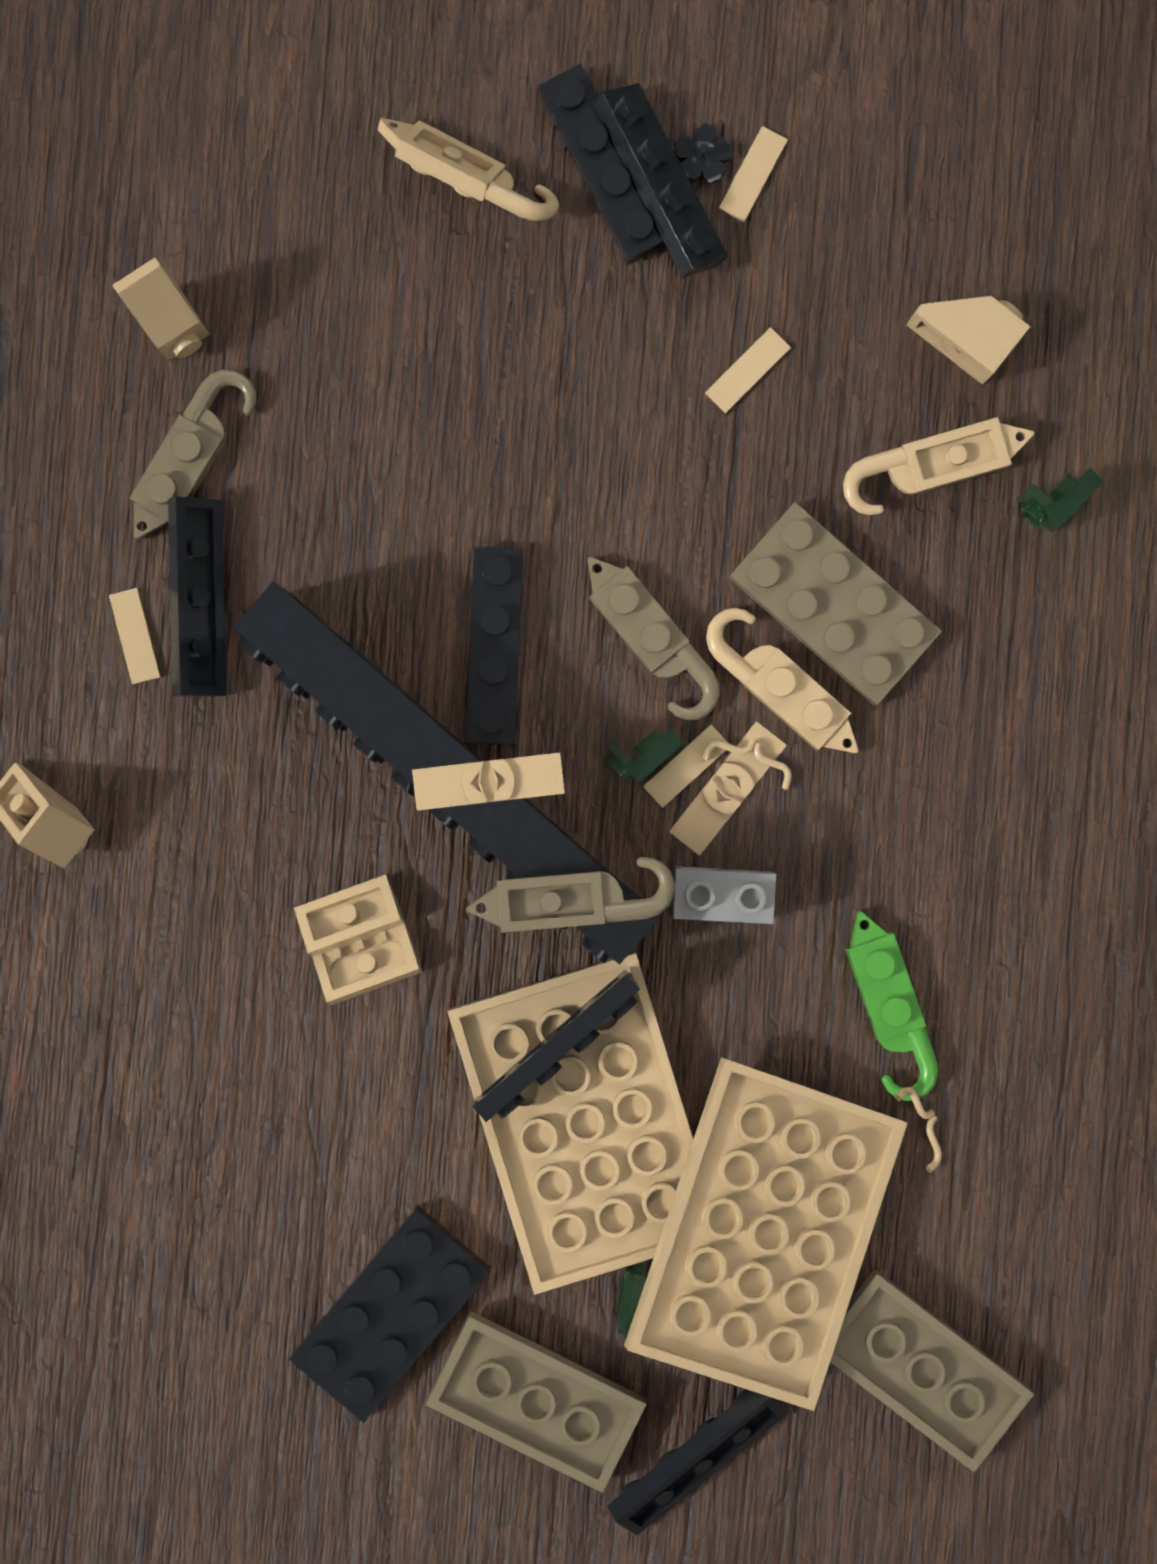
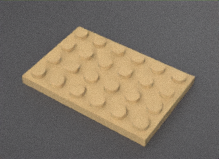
(596, 1146)
(766, 1235)

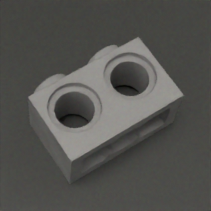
(723, 895)

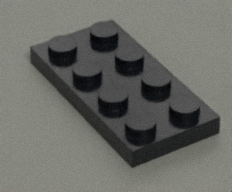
(390, 1313)

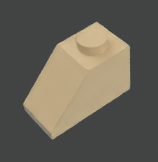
(162, 310)
(971, 332)
(41, 817)

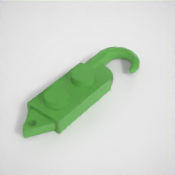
(891, 1001)

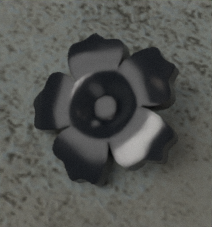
(703, 154)

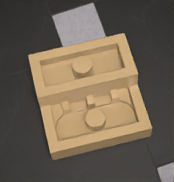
(358, 940)

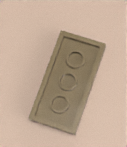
(835, 604)
(927, 1371)
(536, 1401)

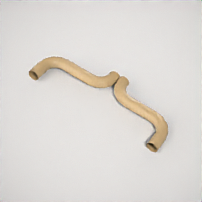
(745, 750)
(930, 1115)

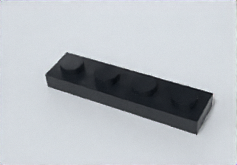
(571, 109)
(660, 179)
(197, 597)
(494, 645)
(542, 1061)
(696, 1460)

